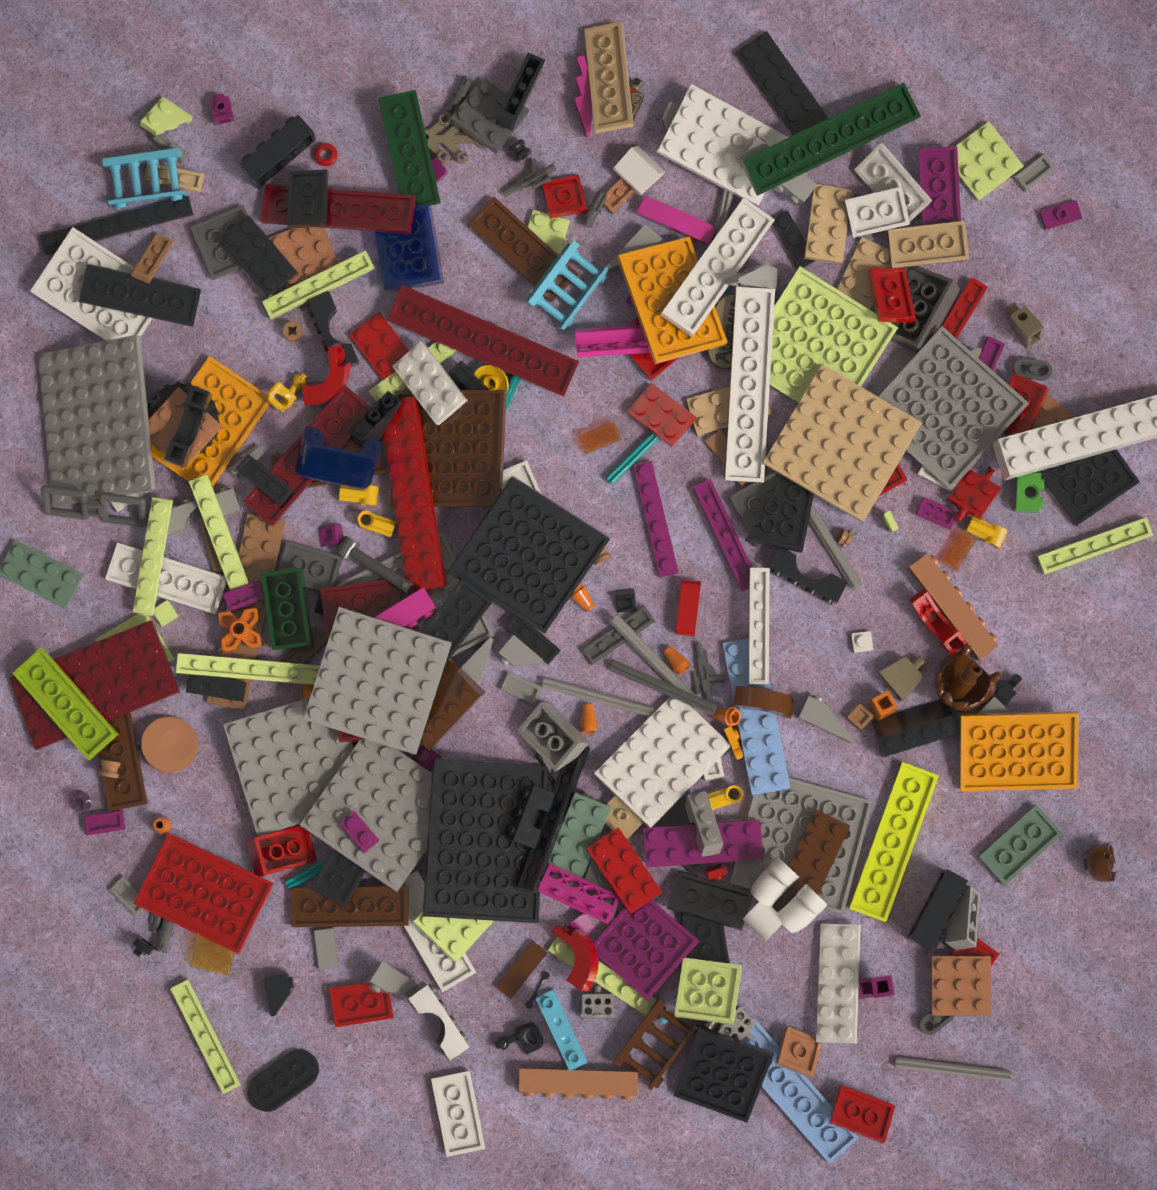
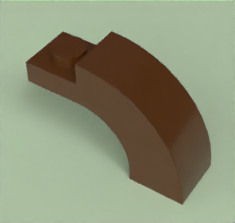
(764, 700)

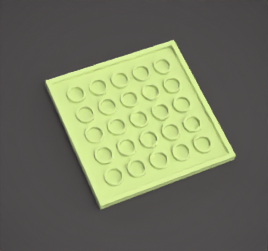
(824, 327)

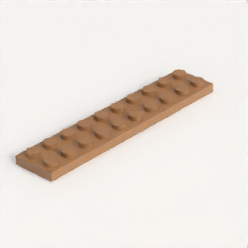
(258, 555)

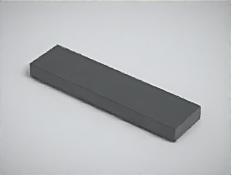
(613, 639)

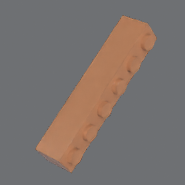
(952, 605)
(578, 1082)

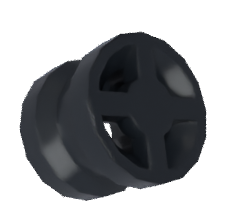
(519, 150)

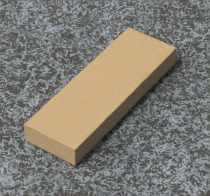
(187, 179)

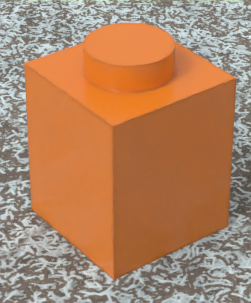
(883, 705)

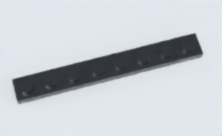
(122, 223)
(552, 823)

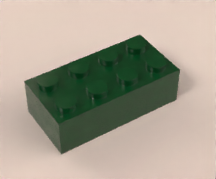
(287, 608)

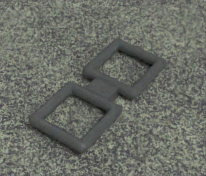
(93, 507)

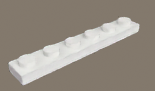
(759, 626)

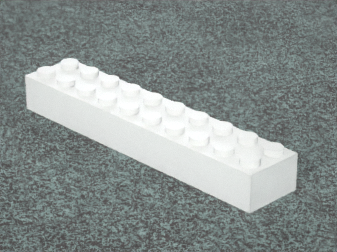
(1077, 438)

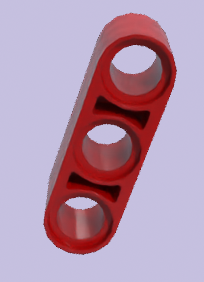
(688, 607)

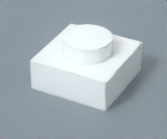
(862, 642)
(714, 771)

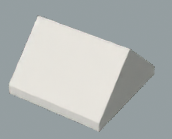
(638, 170)

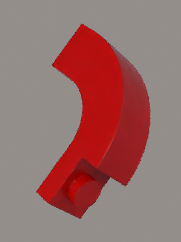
(320, 392)
(936, 623)
(586, 957)

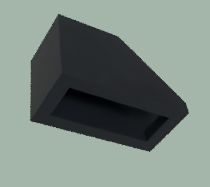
(278, 991)

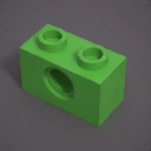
(1024, 503)

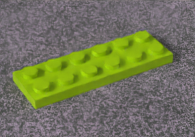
(65, 703)

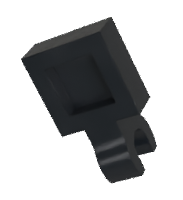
(1004, 691)
(143, 947)

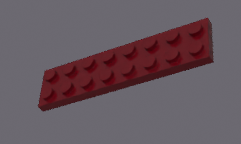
(348, 210)
(334, 423)

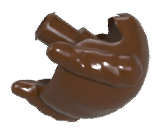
(963, 682)

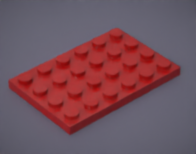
(203, 893)

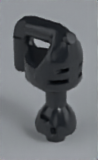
(521, 1035)

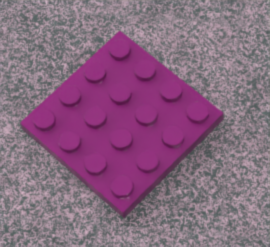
(644, 947)

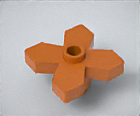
(233, 638)

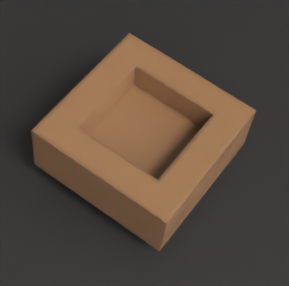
(860, 716)

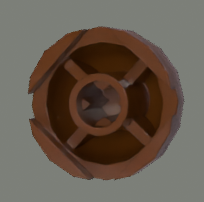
(1101, 862)

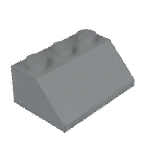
(552, 736)

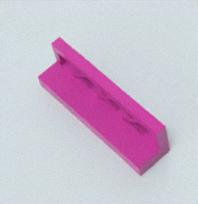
(613, 339)
(577, 896)

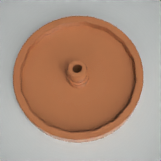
(169, 745)

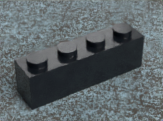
(520, 91)

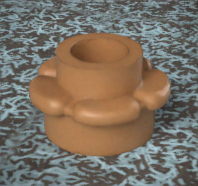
(844, 537)

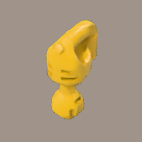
(286, 395)

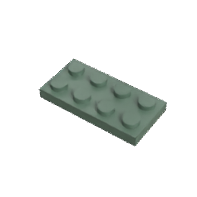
(40, 574)
(578, 832)
(1020, 845)

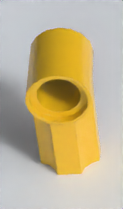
(363, 497)
(378, 525)
(988, 532)
(720, 798)

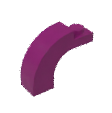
(876, 987)

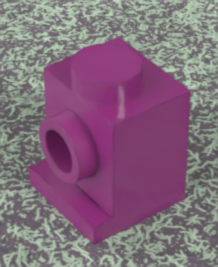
(224, 115)

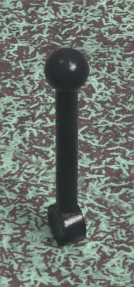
(538, 757)
(529, 1004)

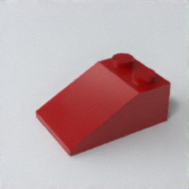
(280, 850)

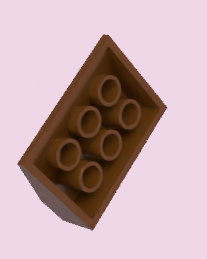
(452, 700)

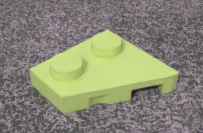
(164, 117)
(550, 231)

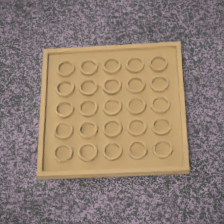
(842, 443)

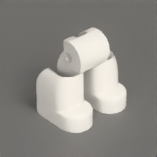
(768, 889)

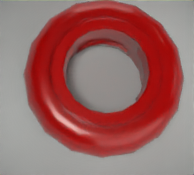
(325, 146)

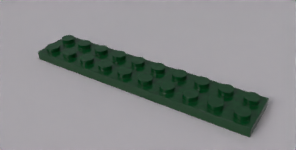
(830, 139)

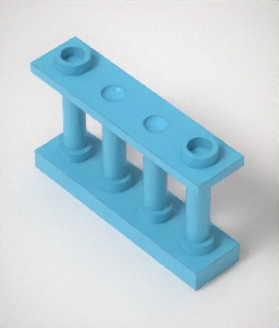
(133, 162)
(547, 283)
(561, 1030)

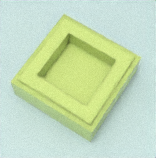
(889, 522)
(165, 613)

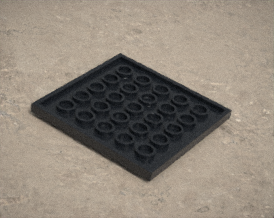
(529, 554)

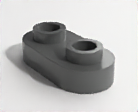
(1032, 367)
(937, 1023)

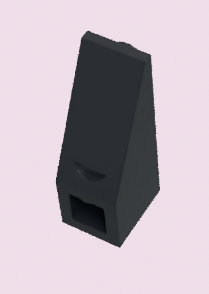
(375, 420)

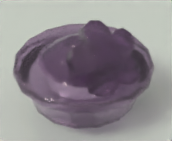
(79, 801)

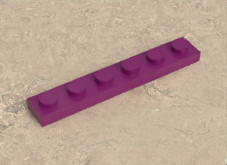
(655, 519)
(724, 533)

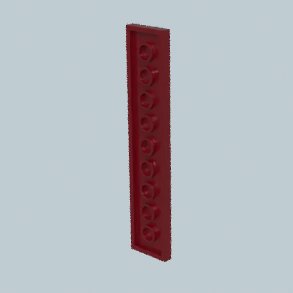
(483, 340)

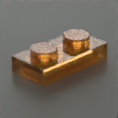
(600, 437)
(958, 550)

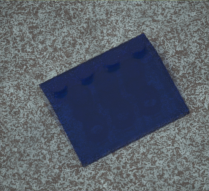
(412, 257)

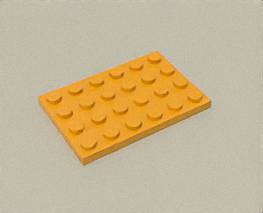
(652, 281)
(239, 412)
(1019, 751)

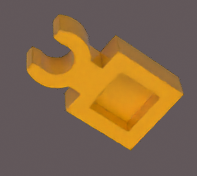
(733, 737)

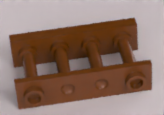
(636, 1041)

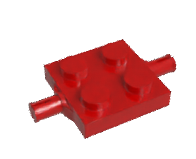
(974, 494)

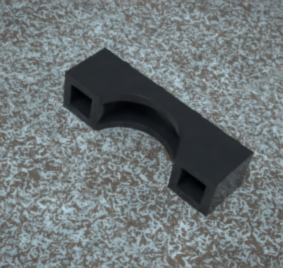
(324, 309)
(192, 419)
(828, 588)

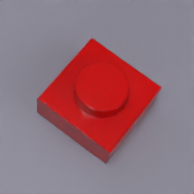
(716, 872)

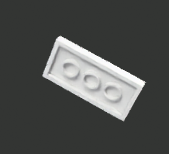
(883, 172)
(429, 383)
(458, 1113)

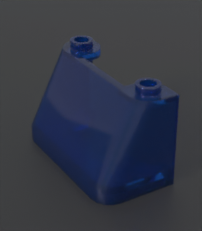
(336, 464)

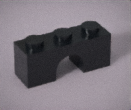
(523, 831)

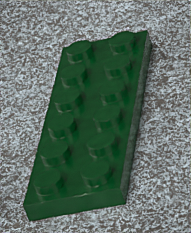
(409, 147)

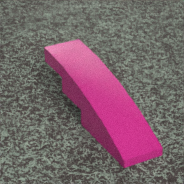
(583, 102)
(676, 220)

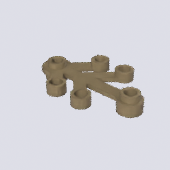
(448, 140)

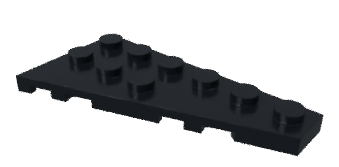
(784, 518)

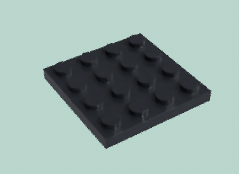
(1089, 483)
(723, 1074)

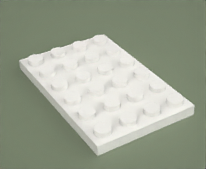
(711, 137)
(63, 281)
(662, 760)

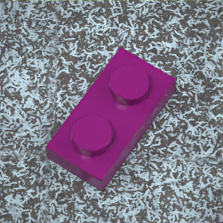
(359, 832)

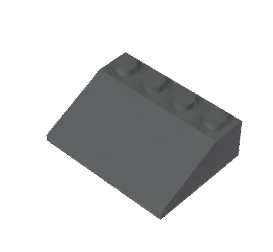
(931, 299)

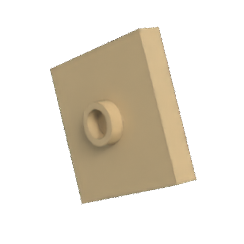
(622, 817)

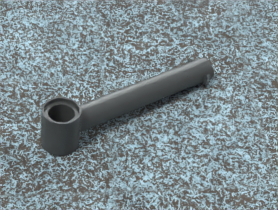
(349, 550)

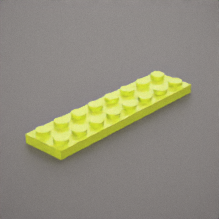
(893, 842)

